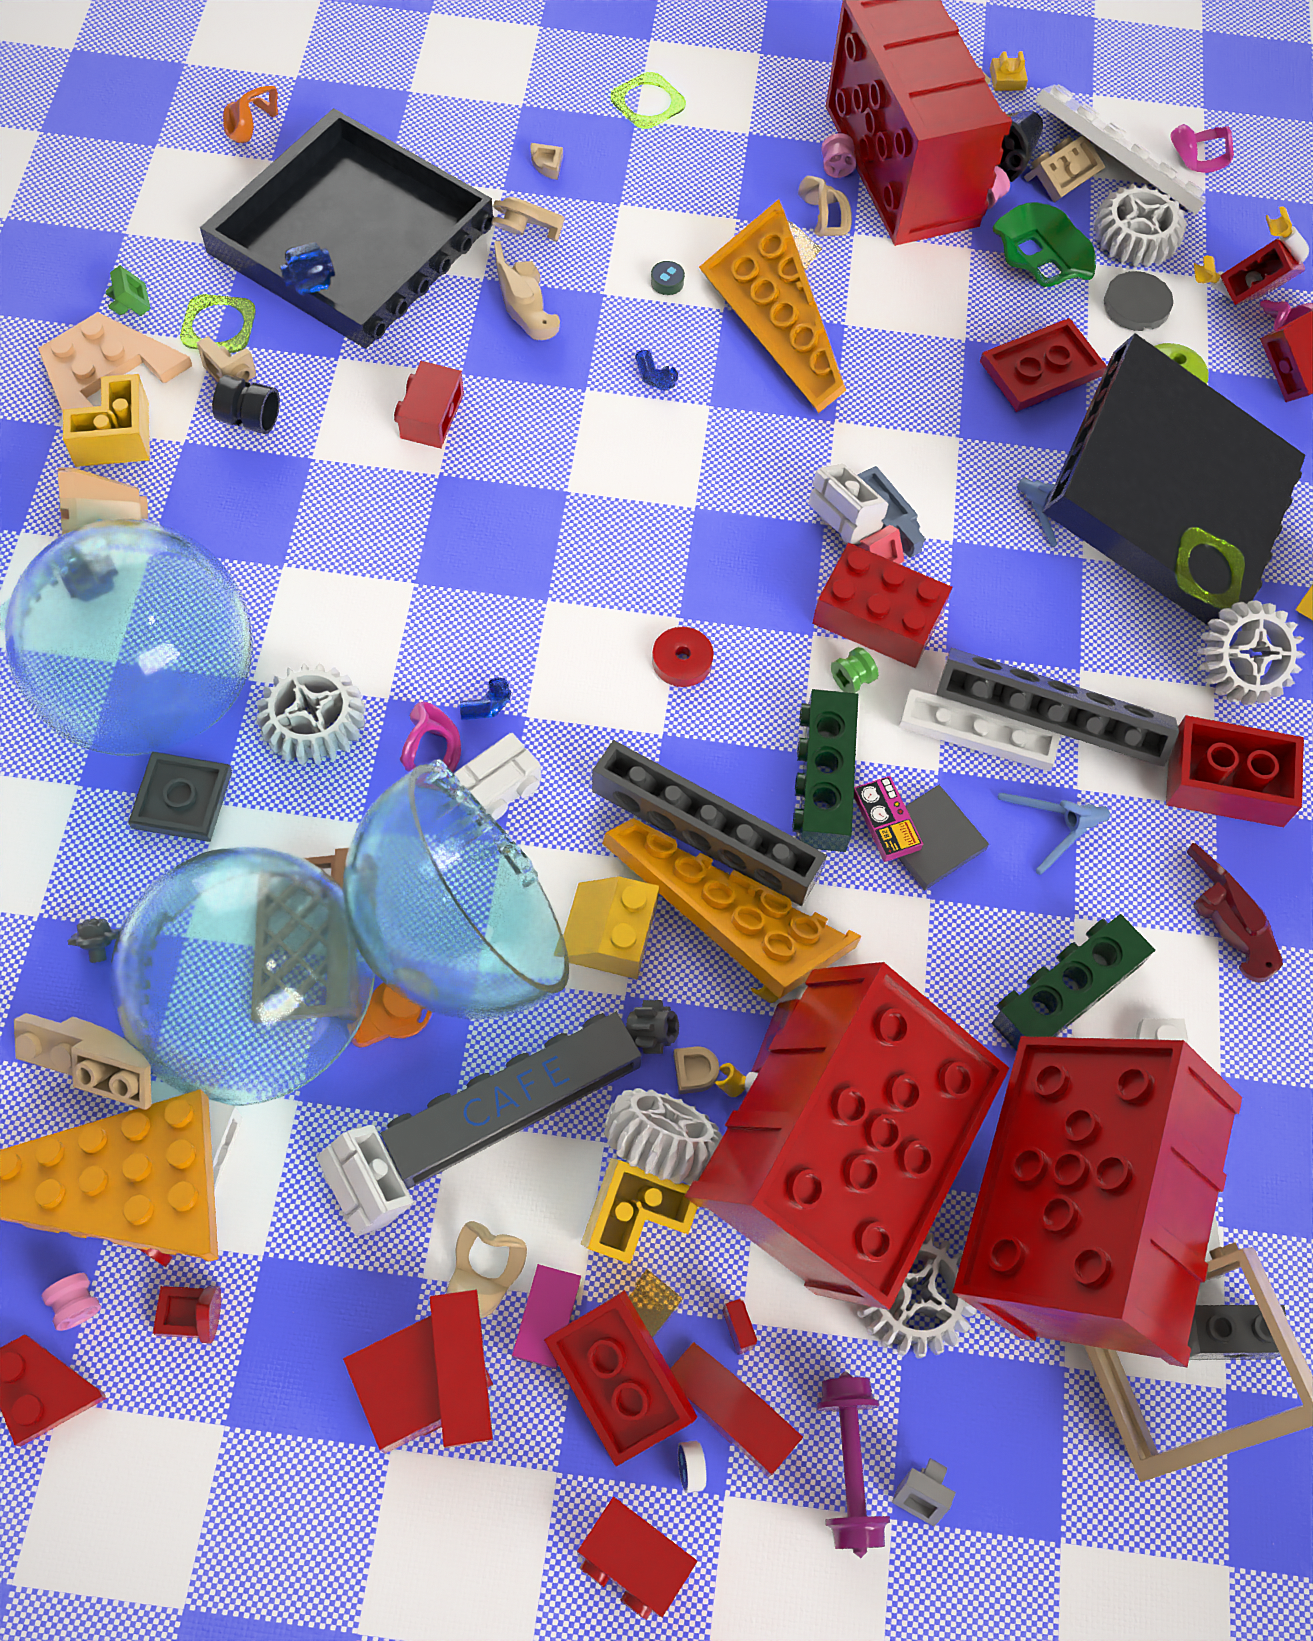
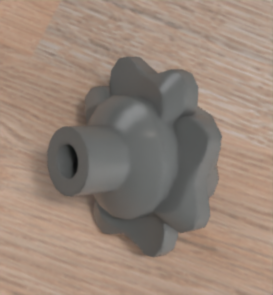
(94, 937)

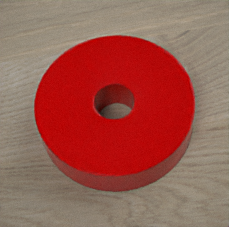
(682, 671)

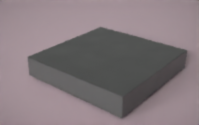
(180, 796)
(946, 837)

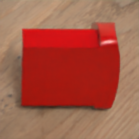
(188, 1312)

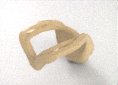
(816, 192)
(489, 1289)

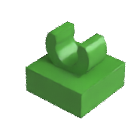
(127, 292)

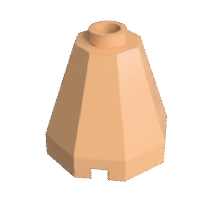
(91, 496)

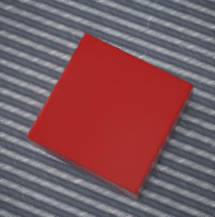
(739, 1326)

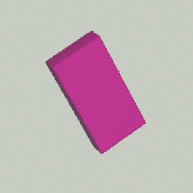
(546, 1311)

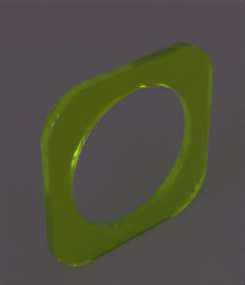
(618, 95)
(202, 301)
(1185, 581)

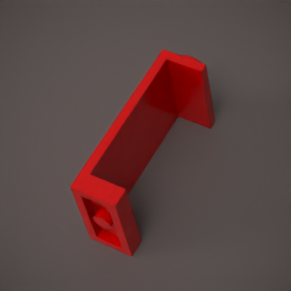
(1291, 356)

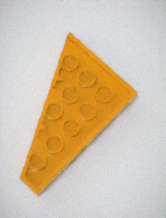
(121, 1179)

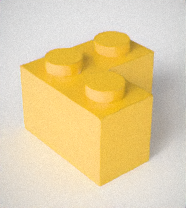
(114, 430)
(624, 1204)

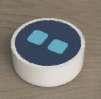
(691, 1466)

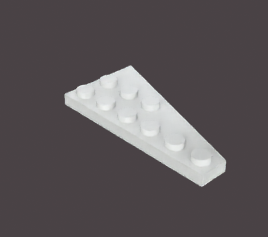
(1112, 140)

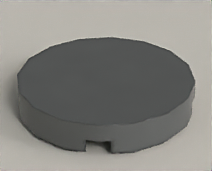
(1138, 300)

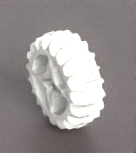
(1140, 225)
(1256, 624)
(295, 730)
(661, 1135)
(933, 1305)

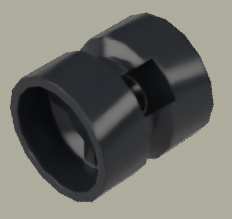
(240, 403)

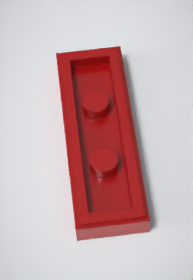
(461, 1369)

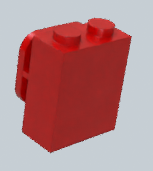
(399, 1385)

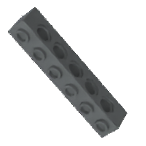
(1058, 707)
(707, 822)

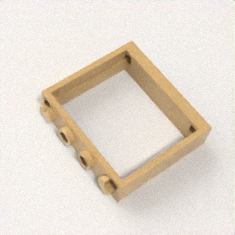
(1130, 1420)

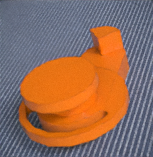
(389, 1017)

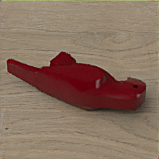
(1237, 919)

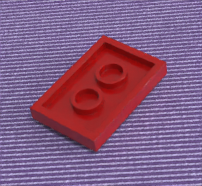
(1043, 364)
(620, 1378)

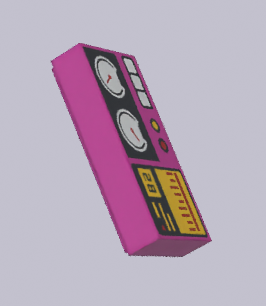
(887, 819)

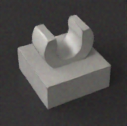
(924, 1494)

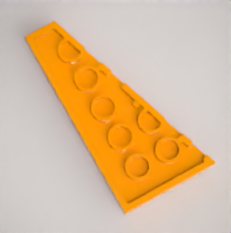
(733, 910)

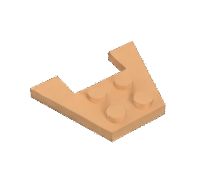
(101, 349)

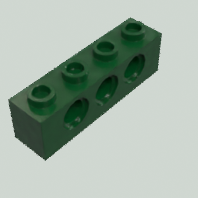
(838, 715)
(1115, 941)

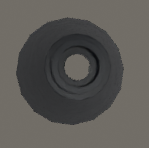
(1020, 142)

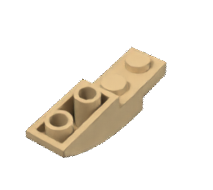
(88, 1053)

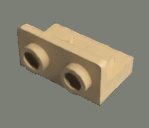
(1067, 168)

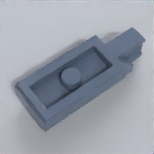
(898, 513)

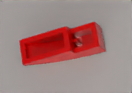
(735, 1410)

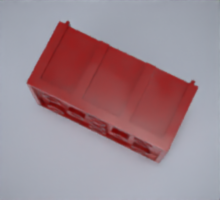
(916, 116)
(852, 1133)
(1100, 1194)

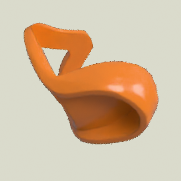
(238, 117)

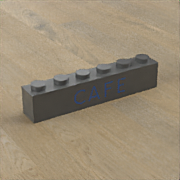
(510, 1099)

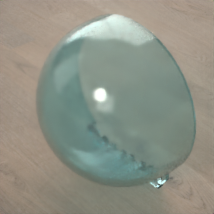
(127, 637)
(447, 909)
(239, 975)

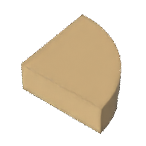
(547, 159)

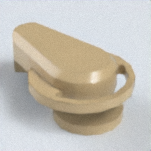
(520, 212)

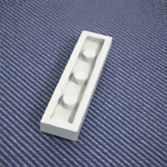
(979, 730)

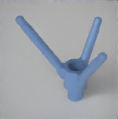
(1038, 494)
(1076, 816)

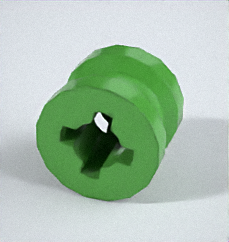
(854, 670)

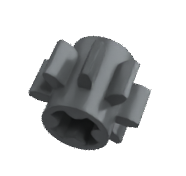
(653, 1026)

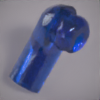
(659, 378)
(490, 704)

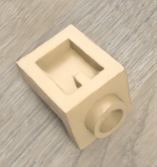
(220, 362)

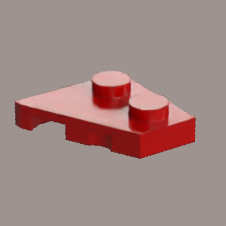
(40, 1390)

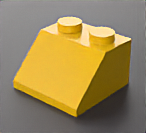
(611, 924)

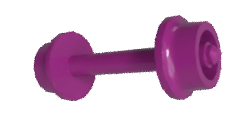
(857, 1530)

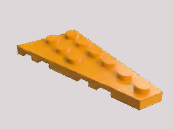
(771, 294)

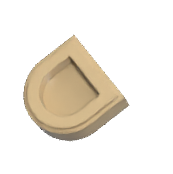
(695, 1069)

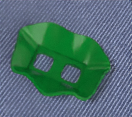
(1054, 234)

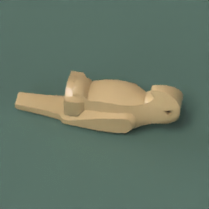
(524, 297)

